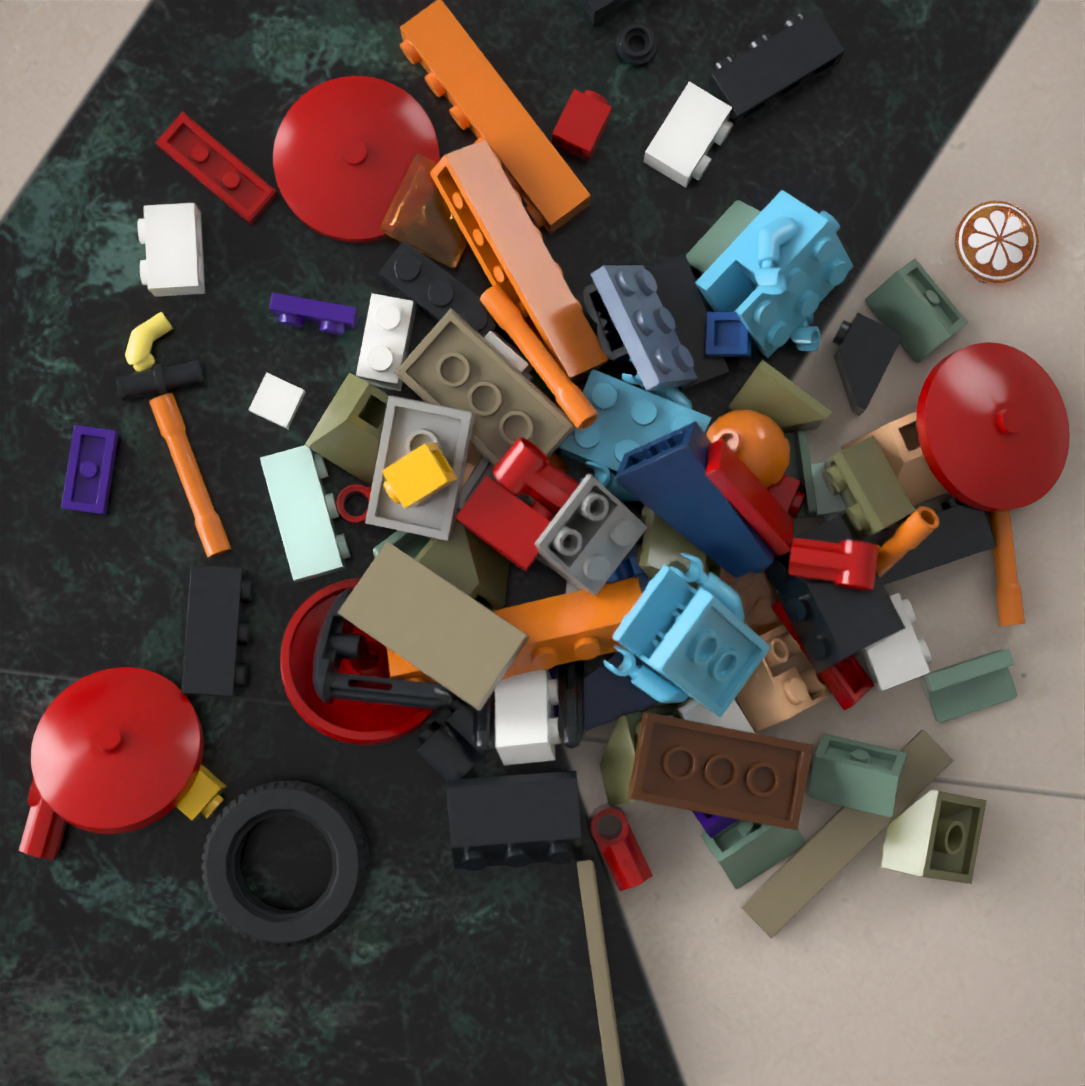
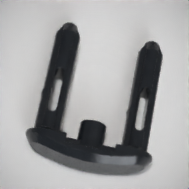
(336, 644)
(569, 712)

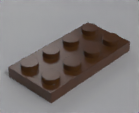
(719, 771)

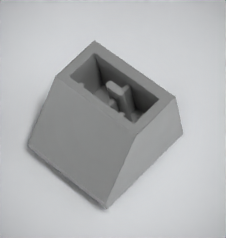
(589, 536)

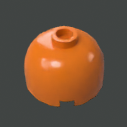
(755, 441)

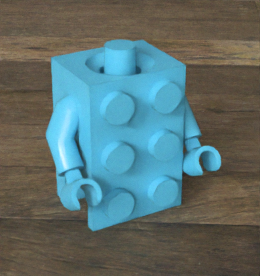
(779, 274)
(625, 422)
(689, 640)

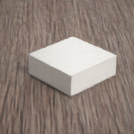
(277, 400)

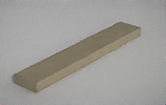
(839, 842)
(600, 972)

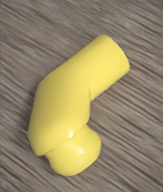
(142, 339)

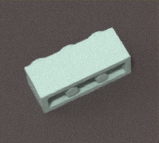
(305, 513)

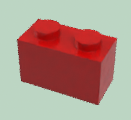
(505, 522)

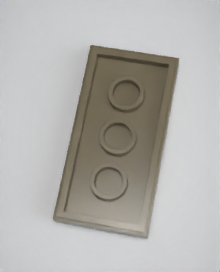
(467, 373)
(433, 625)

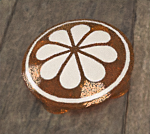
(996, 242)

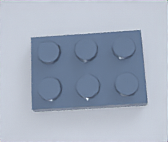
(645, 326)

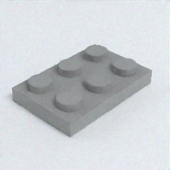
(406, 428)

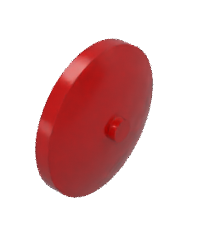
(348, 153)
(992, 427)
(343, 719)
(117, 750)

